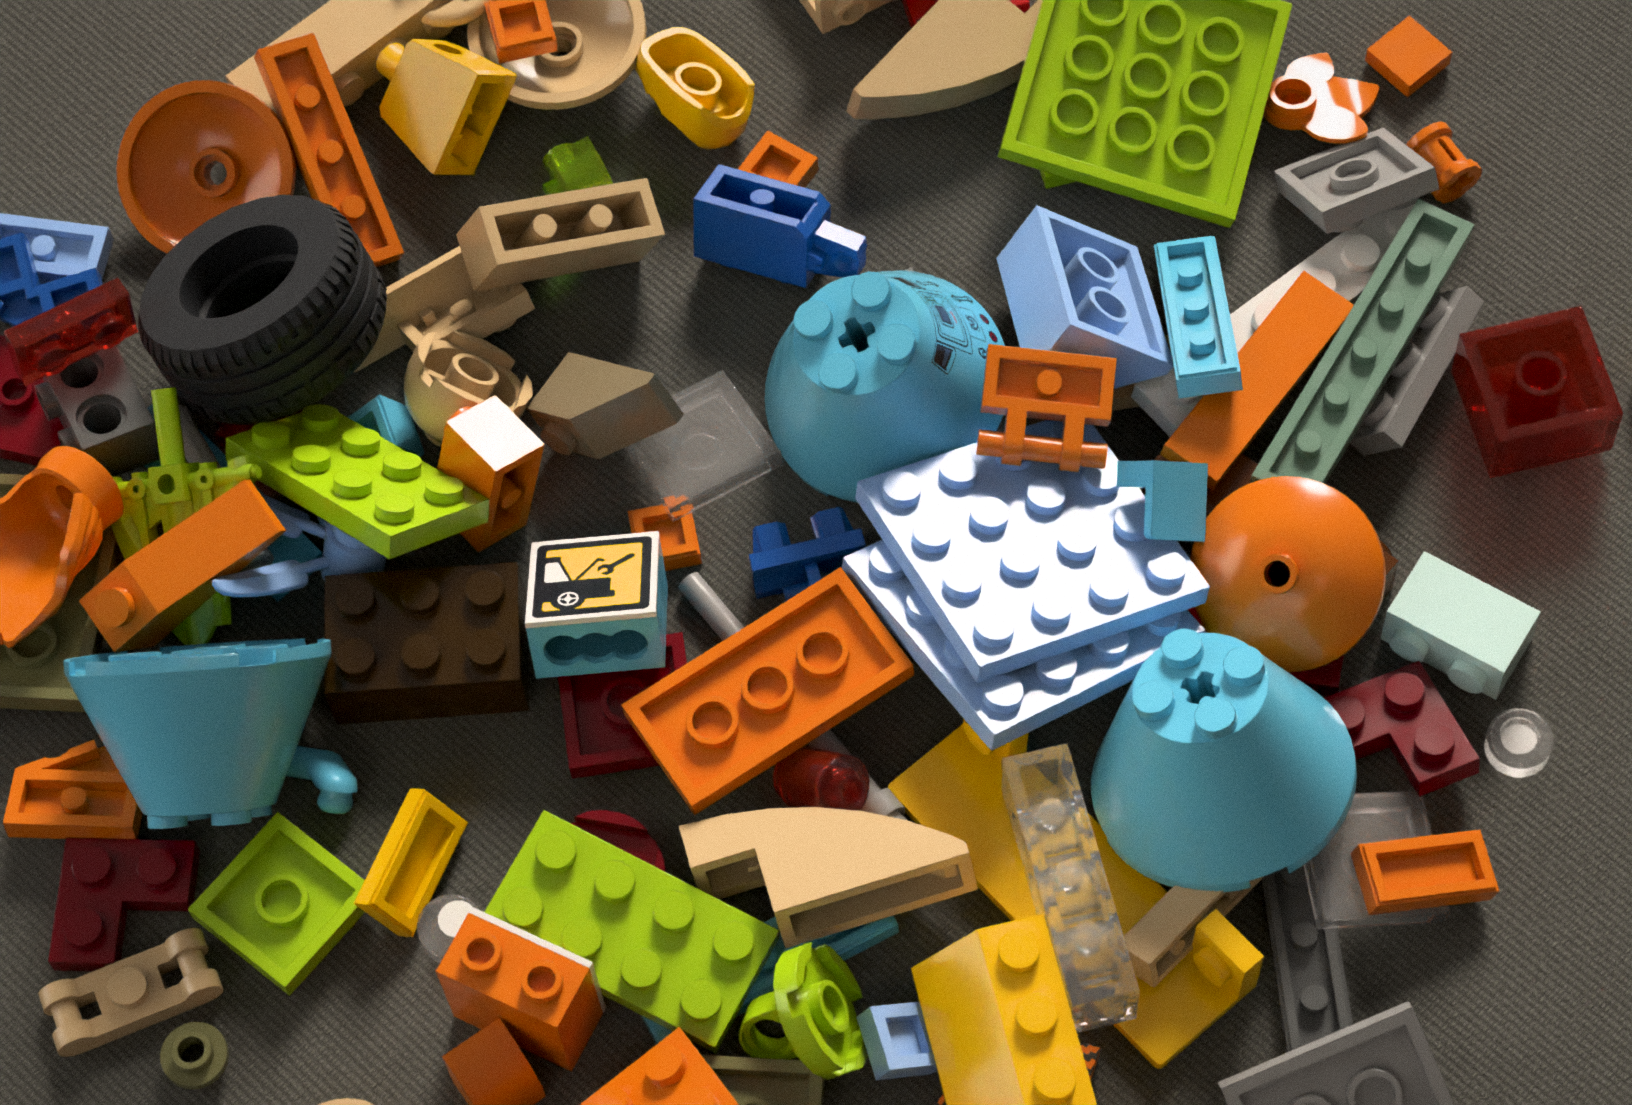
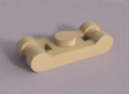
(131, 993)

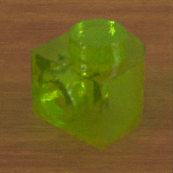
(574, 167)

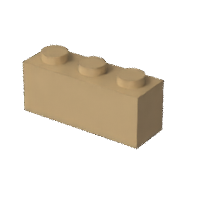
(560, 234)

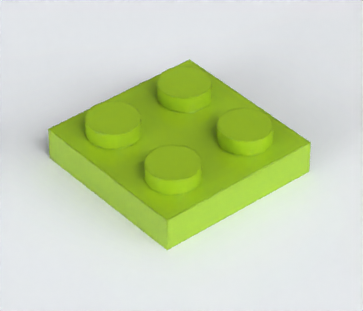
(281, 903)

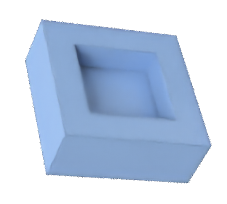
(896, 1041)

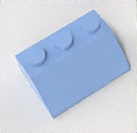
(1083, 296)

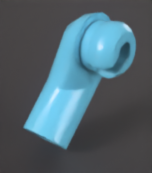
(328, 774)

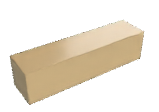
(1169, 928)

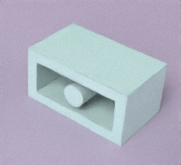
(1459, 626)

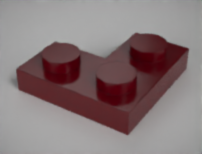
(1412, 720)
(105, 881)

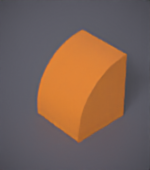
(493, 1069)

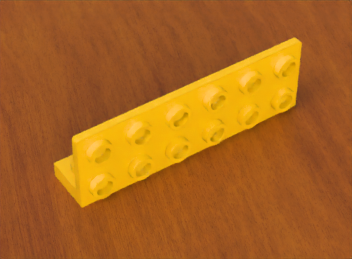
(961, 794)

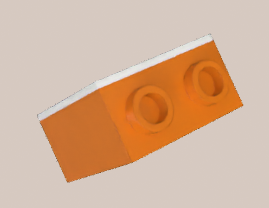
(534, 987)

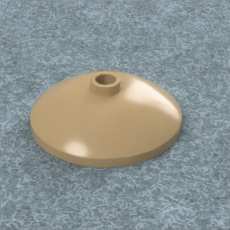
(600, 46)

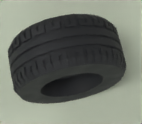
(263, 310)

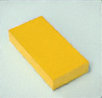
(410, 862)

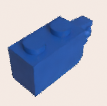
(772, 229)

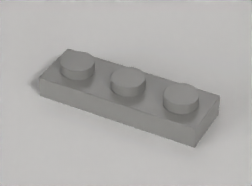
(1417, 372)

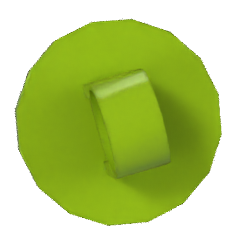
(815, 1010)

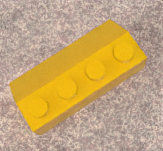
(1002, 1019)

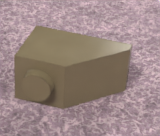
(600, 407)

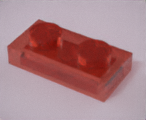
(71, 331)

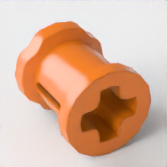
(1453, 170)

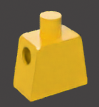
(442, 102)

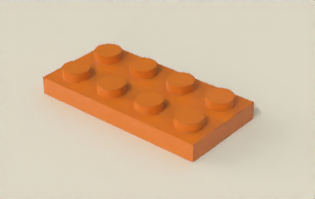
(767, 690)

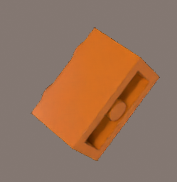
(497, 459)

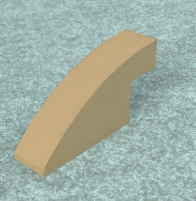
(948, 60)
(827, 865)

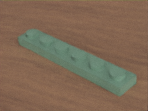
(1367, 346)

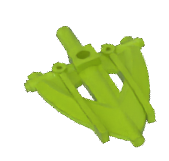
(171, 496)

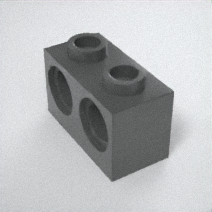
(98, 399)

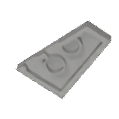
(1363, 1064)

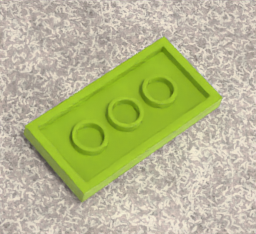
(359, 480)
(647, 932)

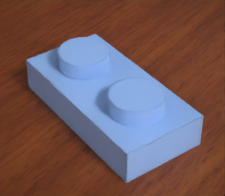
(61, 246)

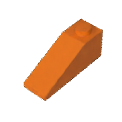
(175, 572)

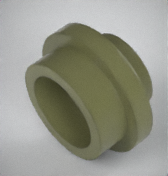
(197, 1073)

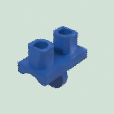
(792, 568)

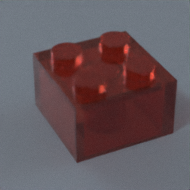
(1536, 391)

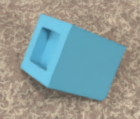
(1172, 497)

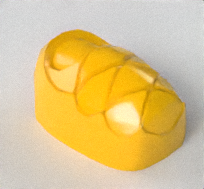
(696, 86)

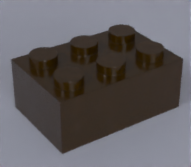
(426, 643)

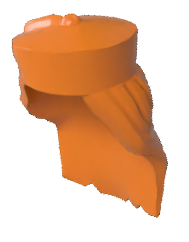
(49, 534)

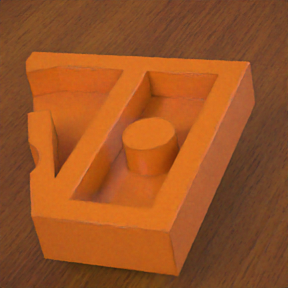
(72, 798)

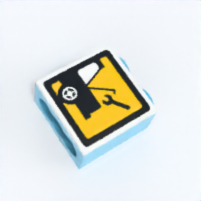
(597, 605)

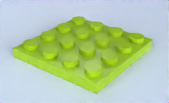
(1148, 97)

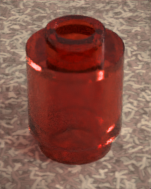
(821, 779)

